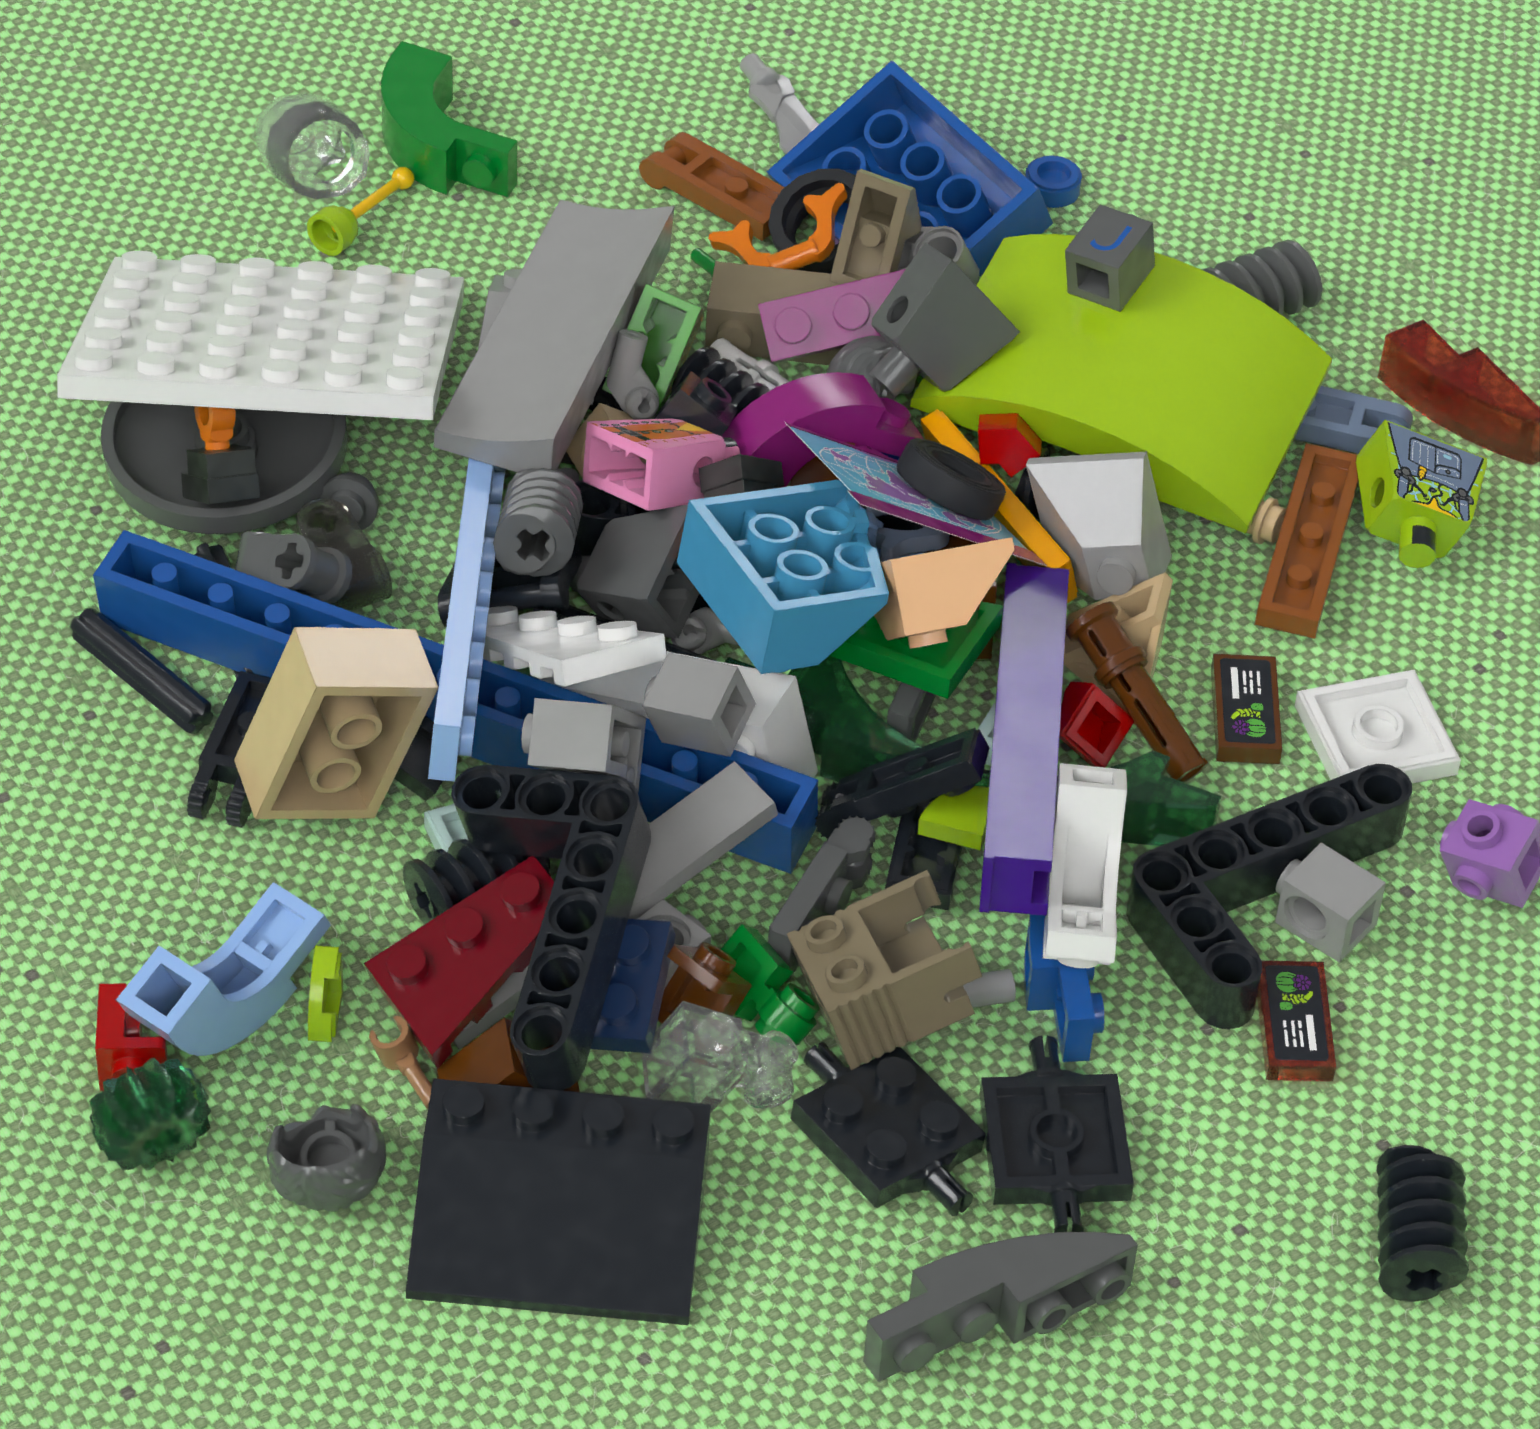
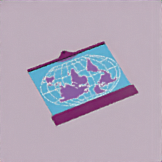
(878, 485)

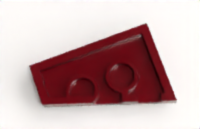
(462, 957)

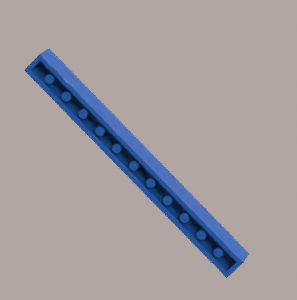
(249, 621)

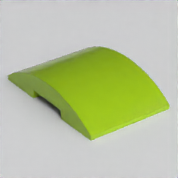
(1180, 373)

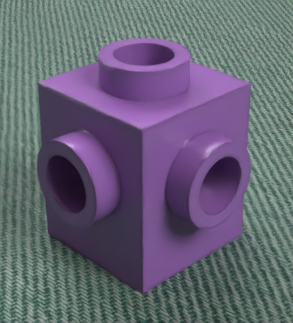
(1492, 853)

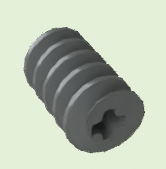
(1276, 275)
(538, 522)

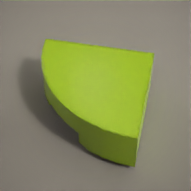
(957, 818)
(325, 993)

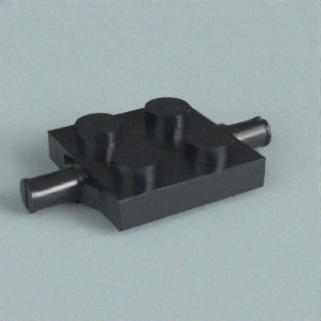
(888, 1127)
(1055, 1138)

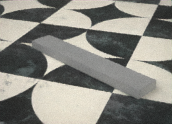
(681, 846)

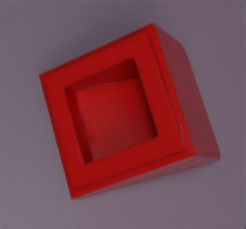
(1092, 723)

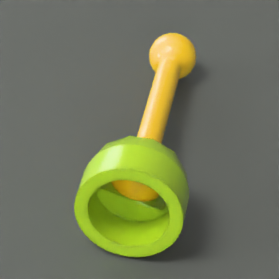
(336, 227)

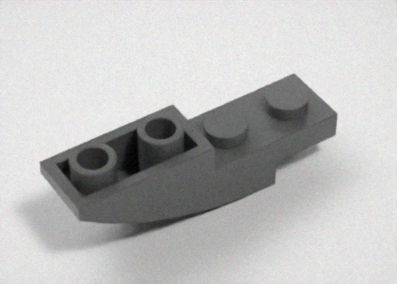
(1013, 1282)

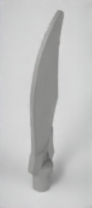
(778, 101)

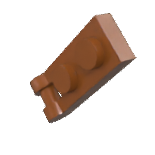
(712, 181)

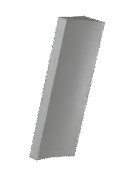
(555, 336)

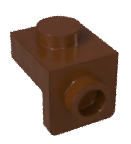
(703, 979)

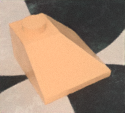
(939, 590)

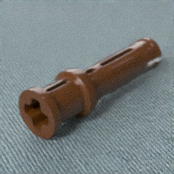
(1122, 668)

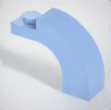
(236, 987)

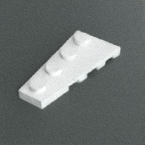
(569, 647)

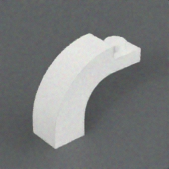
(1085, 866)

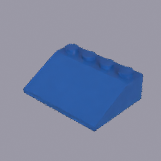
(914, 139)

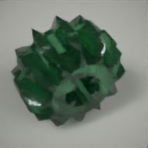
(149, 1114)

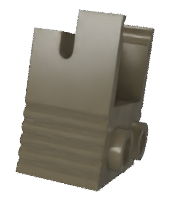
(881, 976)

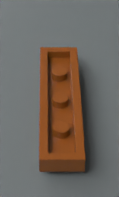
(1309, 542)

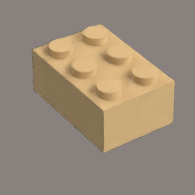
(335, 723)

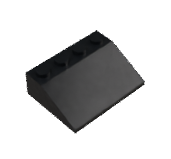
(559, 1201)

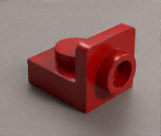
(120, 1037)

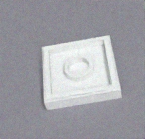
(1378, 723)

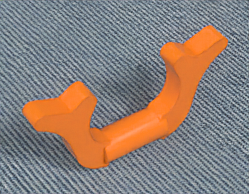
(813, 250)

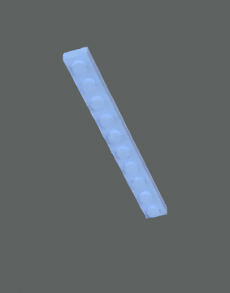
(466, 620)

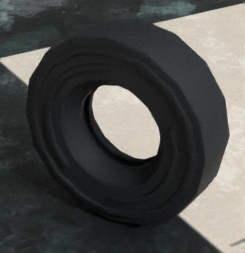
(950, 479)

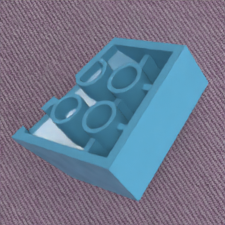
(784, 570)

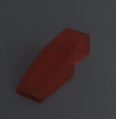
(1461, 392)

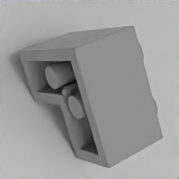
(584, 738)

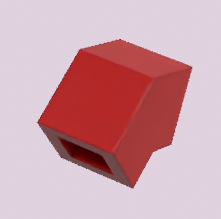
(1007, 441)

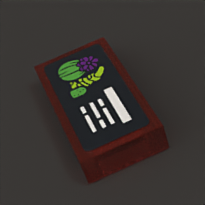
(1295, 1021)

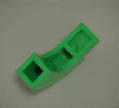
(427, 141)

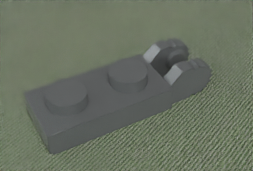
(826, 884)

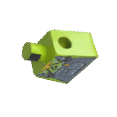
(1417, 491)

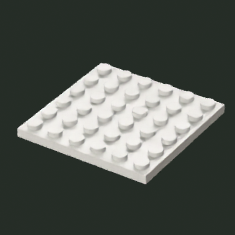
(266, 337)

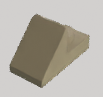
(875, 228)

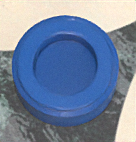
(1056, 179)

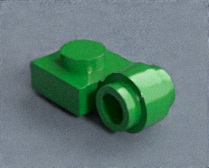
(760, 965)

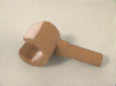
(402, 1056)

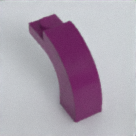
(824, 403)

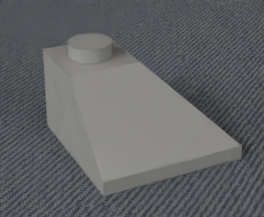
(1103, 518)

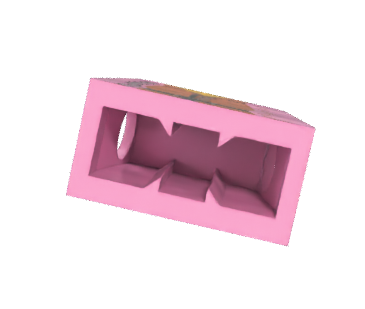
(672, 455)

